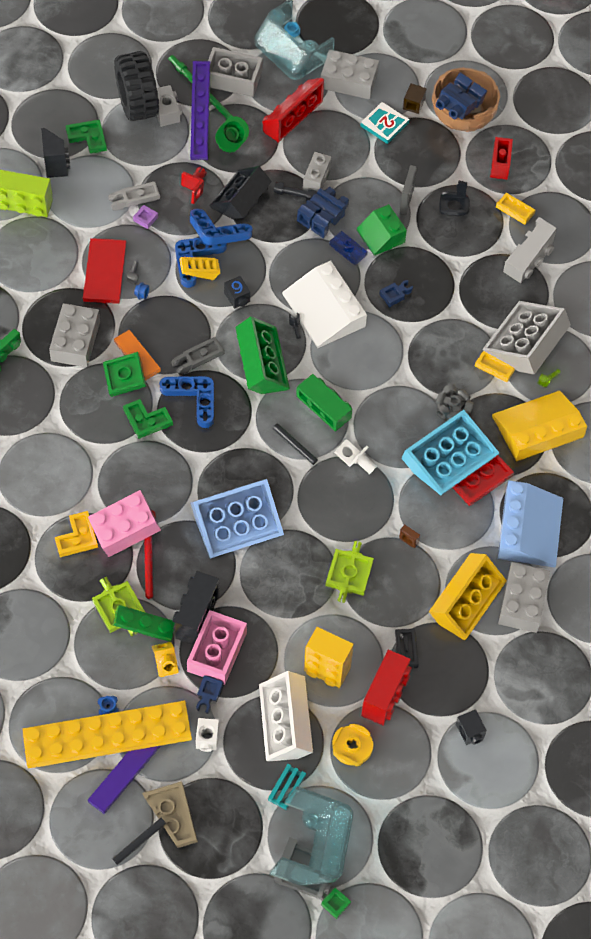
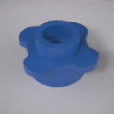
(108, 700)

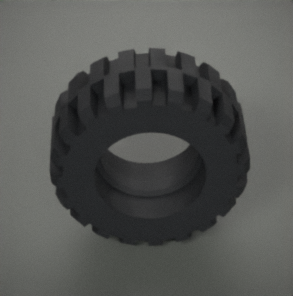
(136, 85)

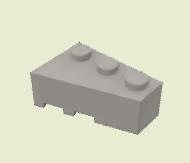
(531, 251)

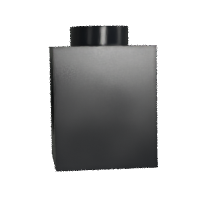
(471, 727)

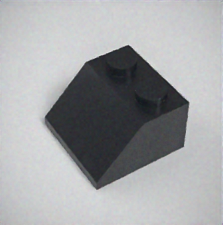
(55, 155)

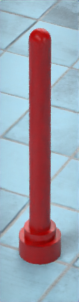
(149, 565)

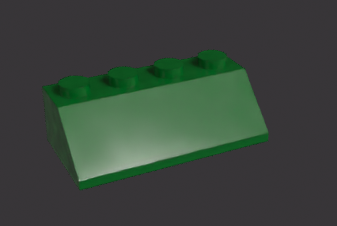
(262, 356)

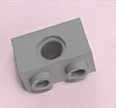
(169, 110)
(317, 172)

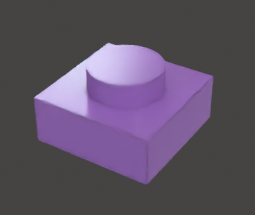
(145, 216)

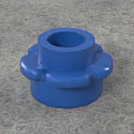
(141, 291)

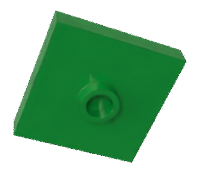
(124, 374)

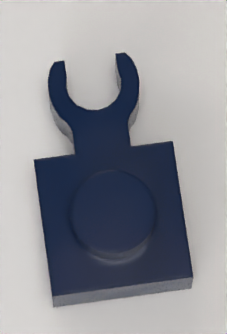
(393, 294)
(209, 690)

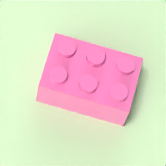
(124, 523)
(217, 646)

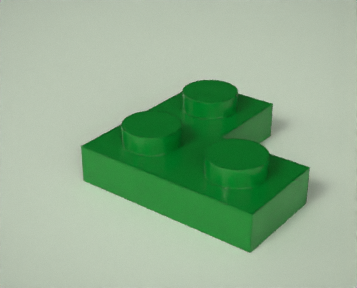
(89, 131)
(146, 423)

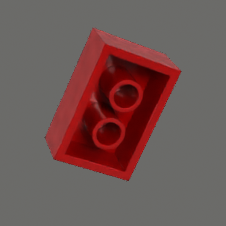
(386, 688)

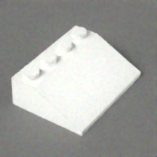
(325, 305)

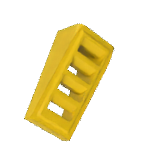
(210, 264)

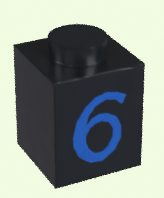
(237, 292)

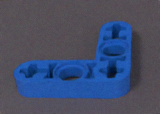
(218, 235)
(187, 243)
(200, 392)

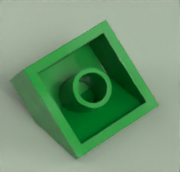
(382, 230)

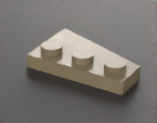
(172, 805)

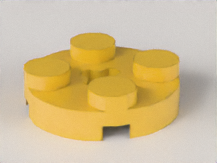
(349, 734)

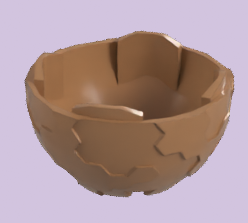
(488, 107)

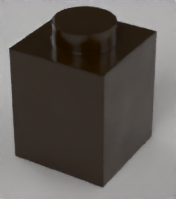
(414, 98)

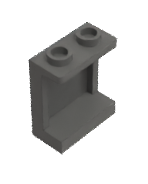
(302, 855)

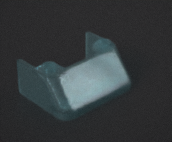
(279, 46)
(332, 825)

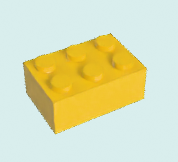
(328, 657)

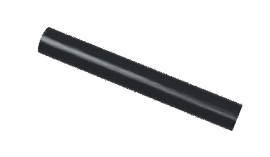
(295, 444)
(139, 841)

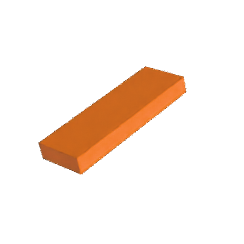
(129, 344)

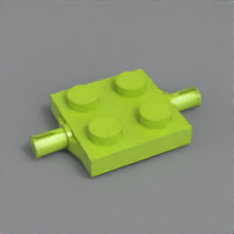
(349, 572)
(112, 597)

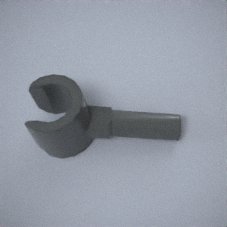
(132, 276)

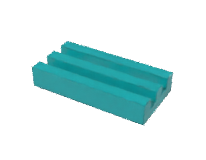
(295, 771)

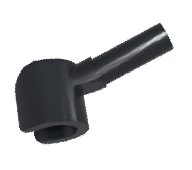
(295, 323)

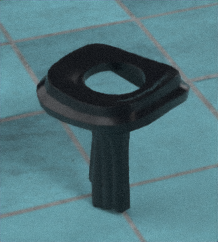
(459, 196)

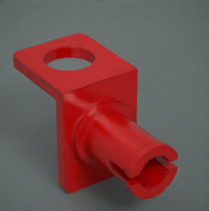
(194, 182)

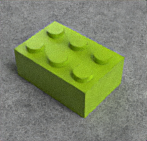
(25, 193)

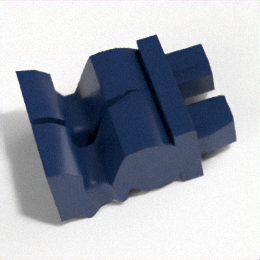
(461, 97)
(322, 211)

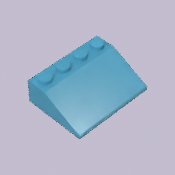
(450, 453)

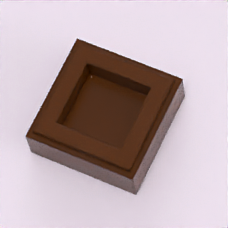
(409, 536)

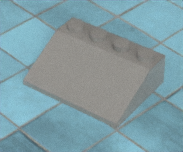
(528, 336)

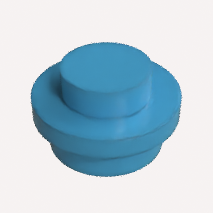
(293, 29)

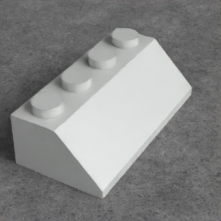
(285, 717)

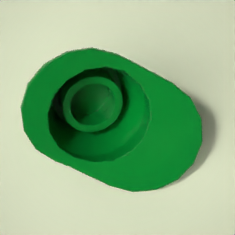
(232, 134)

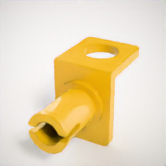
(165, 659)

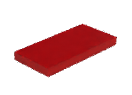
(104, 271)

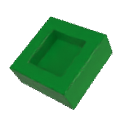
(335, 903)

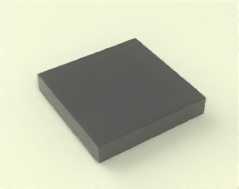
(408, 190)

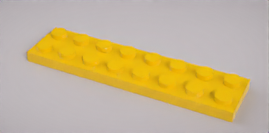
(106, 734)

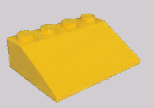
(540, 425)

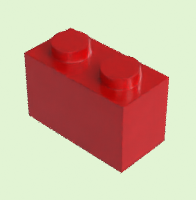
(501, 158)

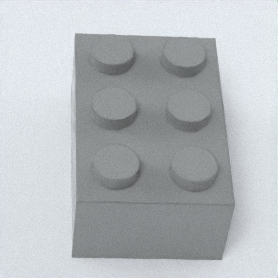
(234, 71)
(349, 74)
(74, 335)
(524, 597)

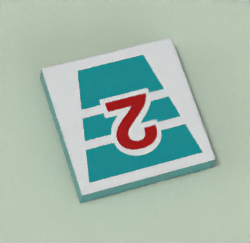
(384, 122)

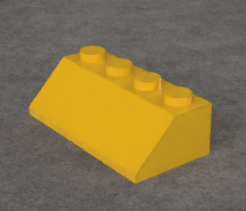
(468, 595)

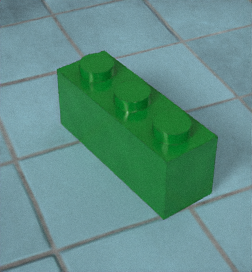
(324, 402)

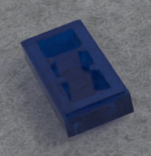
(348, 248)

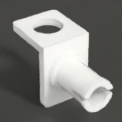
(356, 457)

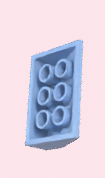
(237, 518)
(530, 525)

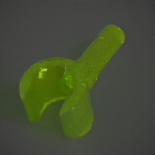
(545, 380)

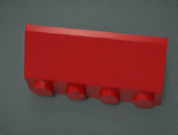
(294, 109)

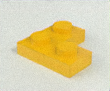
(81, 538)

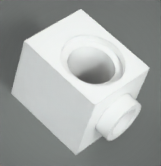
(207, 726)

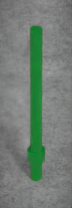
(183, 69)

